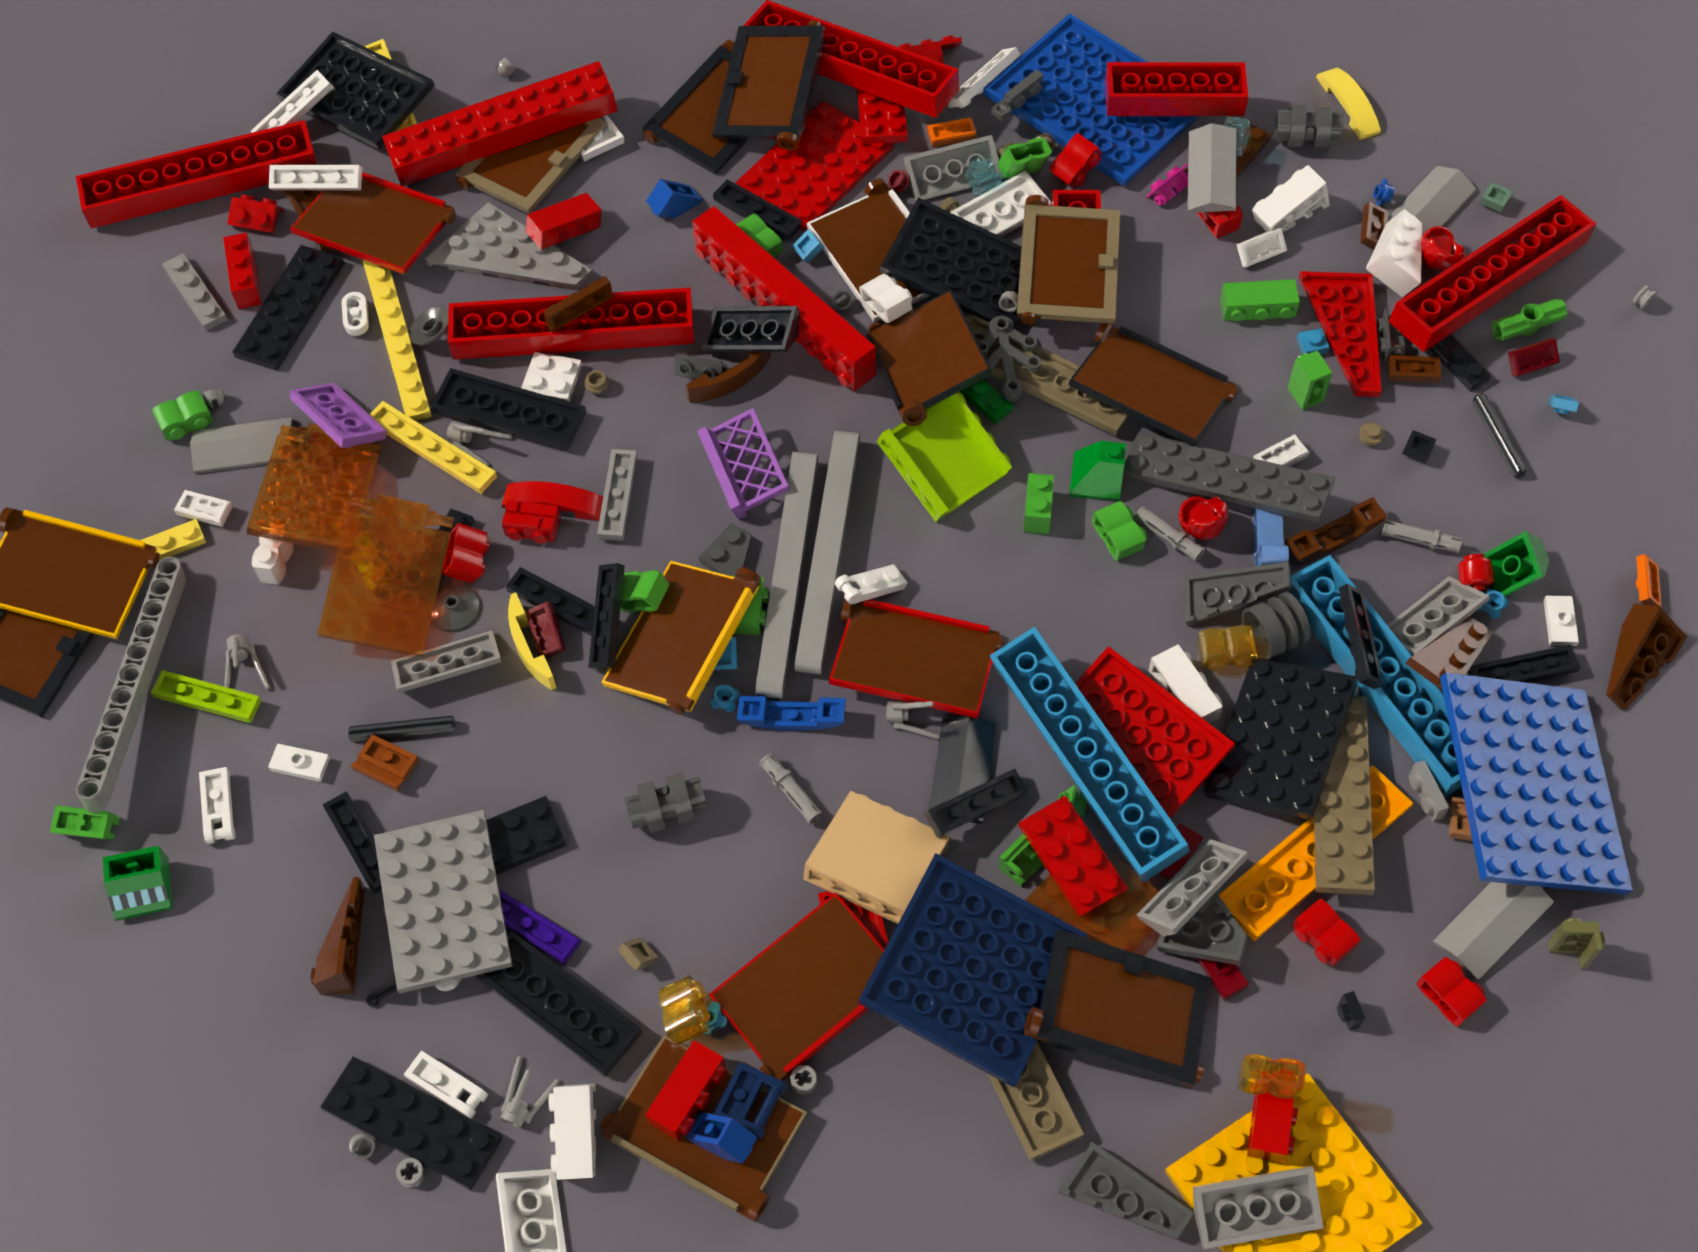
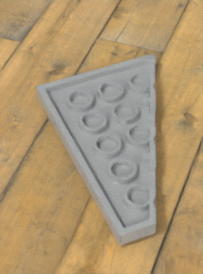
(500, 246)

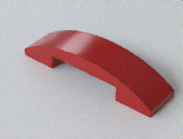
(568, 498)

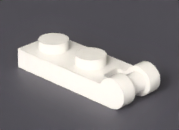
(871, 584)
(216, 805)
(445, 1084)

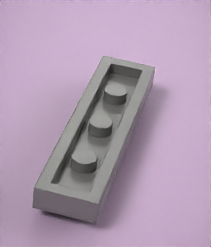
(194, 292)
(617, 495)

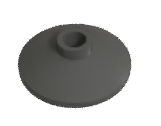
(429, 326)
(459, 615)

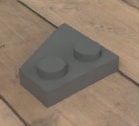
(727, 551)

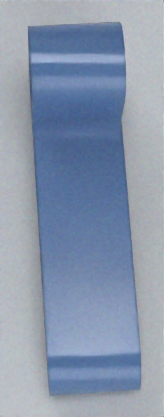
(1268, 538)

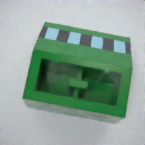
(137, 882)

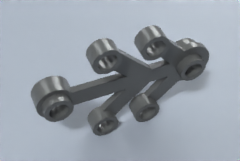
(1008, 352)

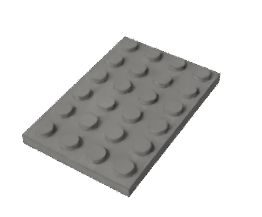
(442, 901)

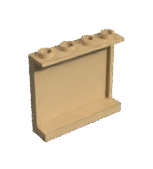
(873, 856)

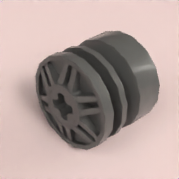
(1277, 625)

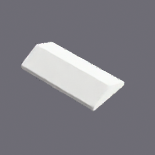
(530, 1211)

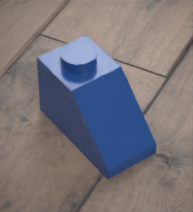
(672, 199)
(722, 1137)

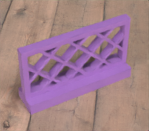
(723, 469)

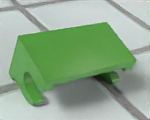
(83, 823)
(1020, 861)

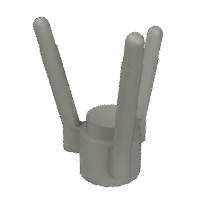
(462, 433)
(238, 651)
(899, 712)
(514, 1109)

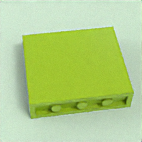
(945, 456)

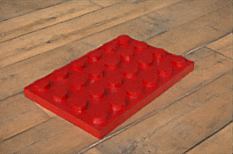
(820, 170)
(1155, 730)

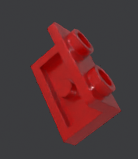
(253, 214)

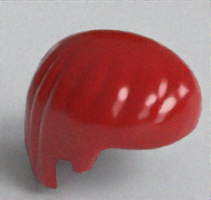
(1440, 249)
(1203, 517)

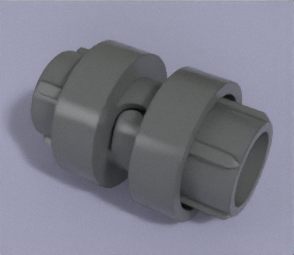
(1324, 129)
(675, 800)

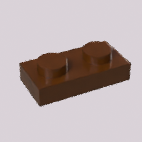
(1373, 223)
(1414, 369)

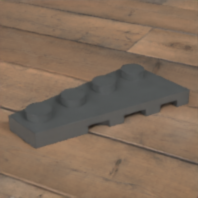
(1227, 590)
(1119, 1190)

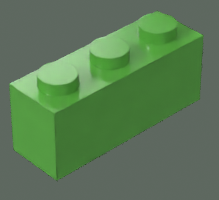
(1259, 300)

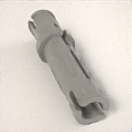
(1430, 538)
(1178, 539)
(783, 779)

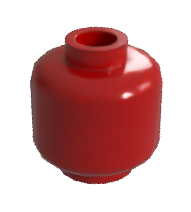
(1476, 571)

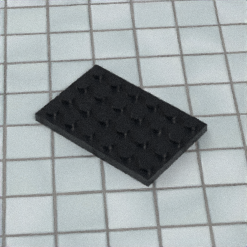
(368, 93)
(947, 252)
(1282, 737)

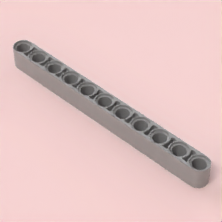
(827, 553)
(787, 576)
(131, 686)

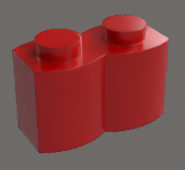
(1075, 161)
(466, 553)
(1326, 933)
(1451, 991)

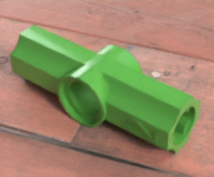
(1529, 319)

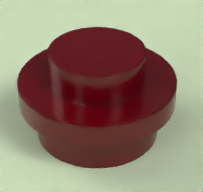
(898, 180)

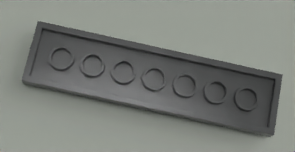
(1229, 476)

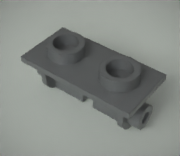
(1389, 343)
(694, 367)

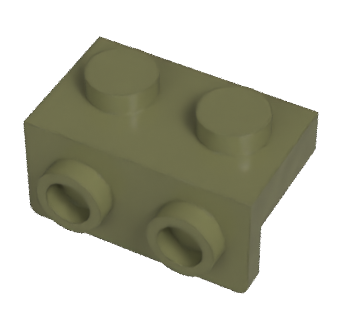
(1579, 938)

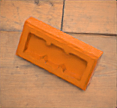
(951, 132)
(1648, 581)

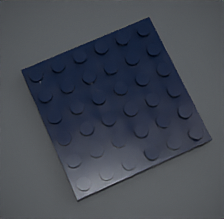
(966, 969)

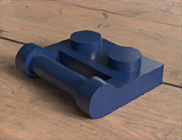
(742, 1094)

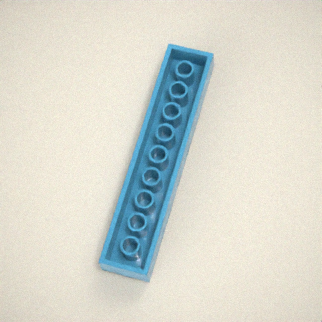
(1407, 701)
(1090, 755)

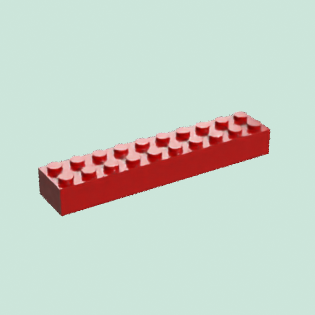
(872, 64)
(500, 123)
(191, 174)
(1491, 273)
(769, 283)
(520, 327)

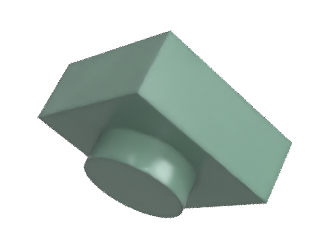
(1496, 197)

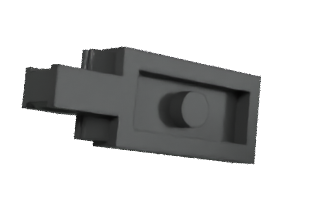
(1018, 95)

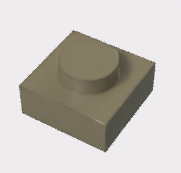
(638, 954)

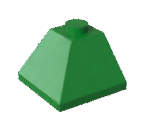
(1098, 471)
(1518, 563)

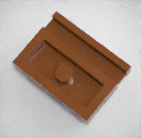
(385, 763)

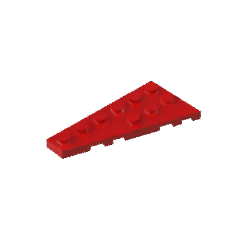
(1348, 317)

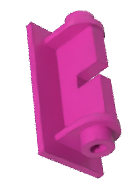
(1163, 190)

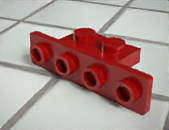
(932, 49)

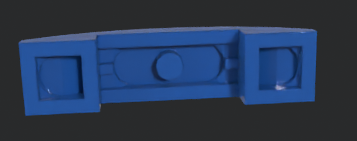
(791, 715)

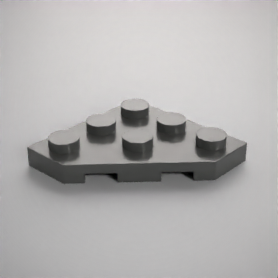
(1208, 935)

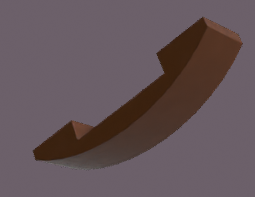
(706, 389)
(1337, 533)

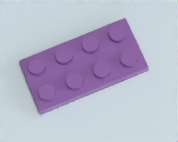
(338, 415)

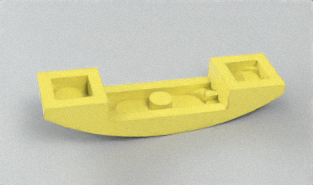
(1354, 101)
(536, 666)

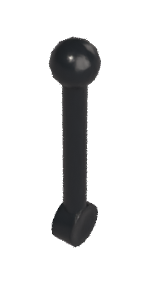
(373, 1000)

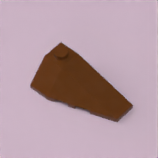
(1644, 646)
(339, 953)

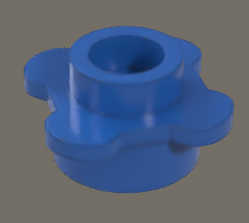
(1383, 193)

